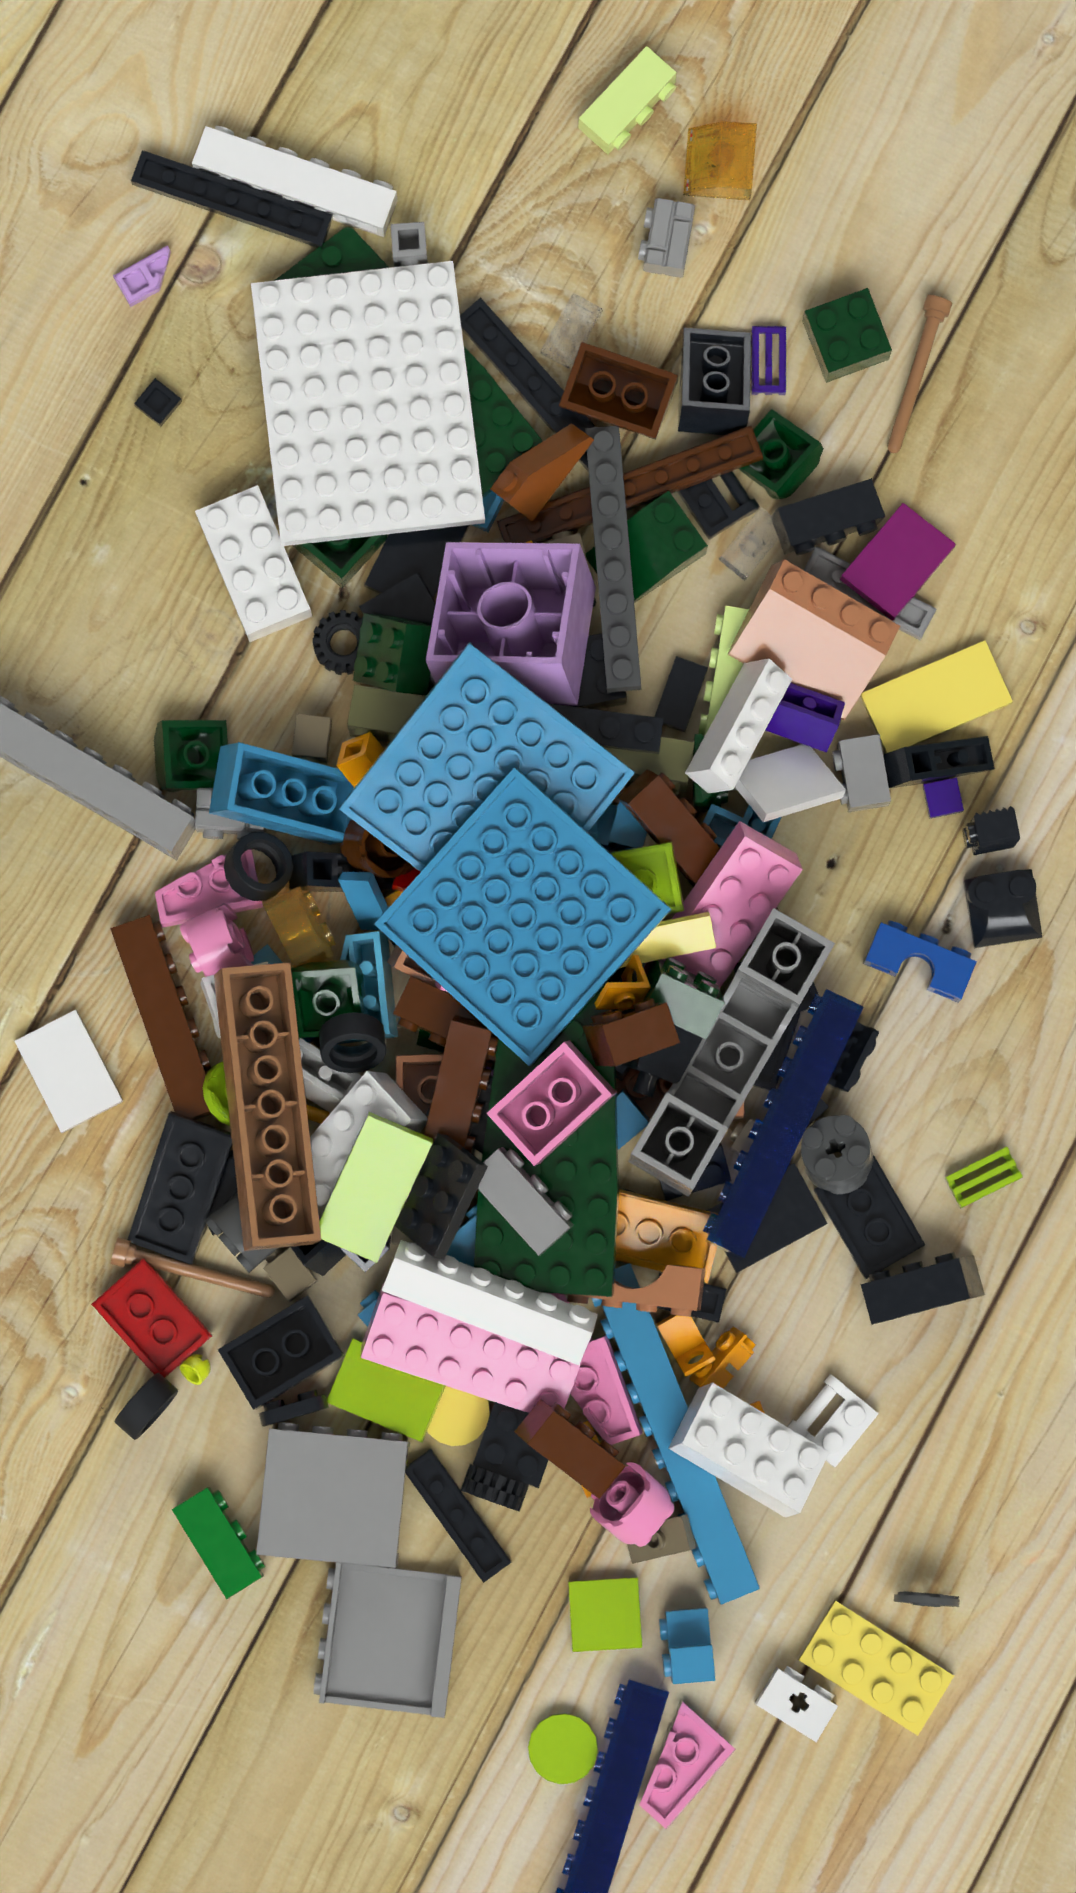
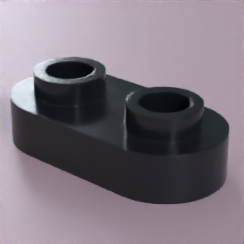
(278, 1412)

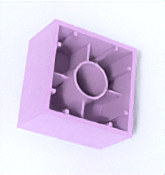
(520, 608)

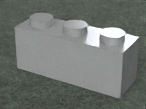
(524, 1201)

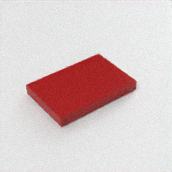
(152, 1319)

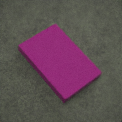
(897, 562)

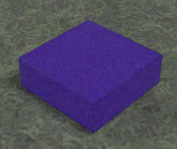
(943, 798)

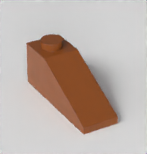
(539, 472)

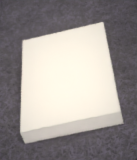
(788, 783)
(68, 1071)

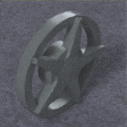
(927, 1599)

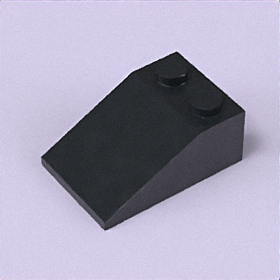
(714, 381)

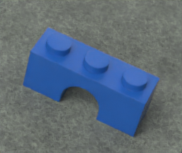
(949, 968)

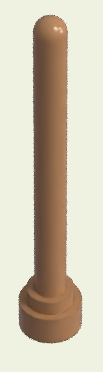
(935, 310)
(128, 1254)

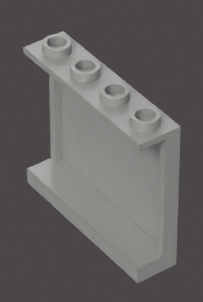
(332, 1496)
(388, 1639)

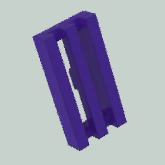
(768, 388)

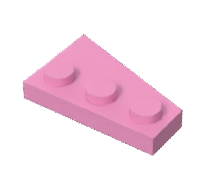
(202, 892)
(603, 1394)
(685, 1766)

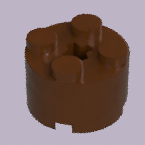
(369, 854)

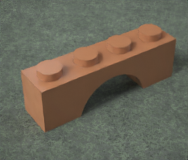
(676, 1288)

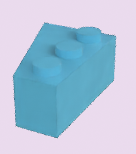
(371, 954)

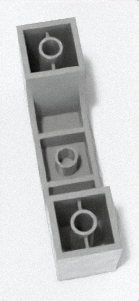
(729, 1061)

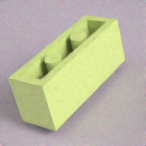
(628, 101)

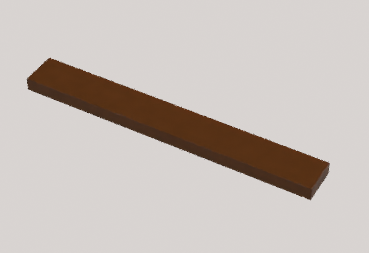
(640, 486)

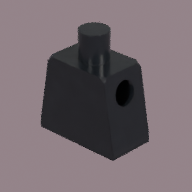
(664, 1064)

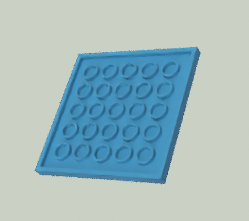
(462, 747)
(522, 916)

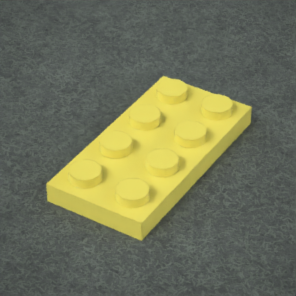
(876, 1668)

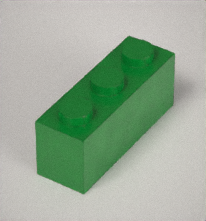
(219, 1541)

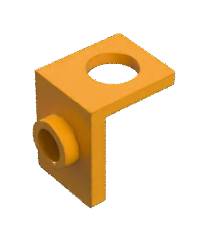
(626, 993)
(685, 1342)

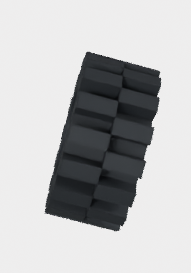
(323, 635)
(494, 1487)

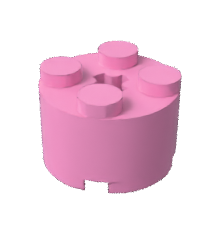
(216, 941)
(633, 1506)

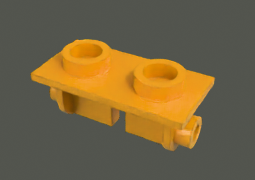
(731, 1348)

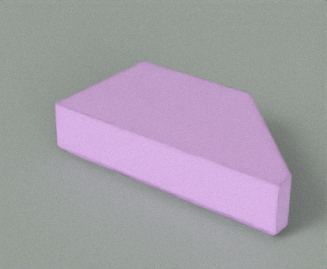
(143, 277)

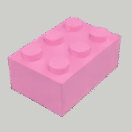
(551, 1102)

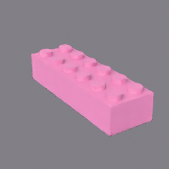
(739, 893)
(464, 1356)

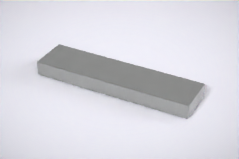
(829, 568)

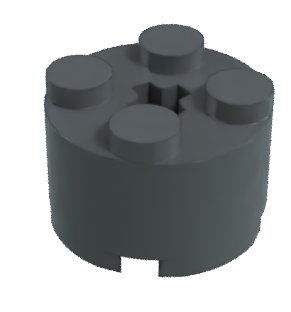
(831, 1136)
(228, 1220)

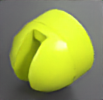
(195, 1369)

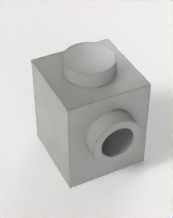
(409, 244)

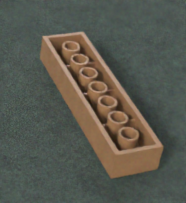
(267, 1106)

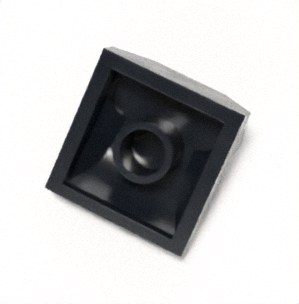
(1002, 908)

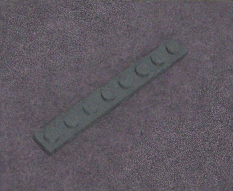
(613, 560)

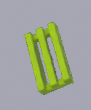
(1010, 1164)

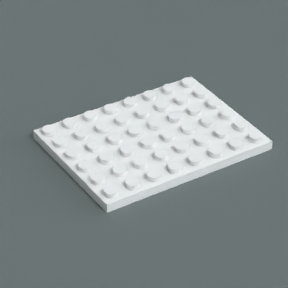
(367, 403)

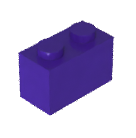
(807, 717)

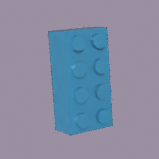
(280, 793)

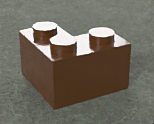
(625, 1037)

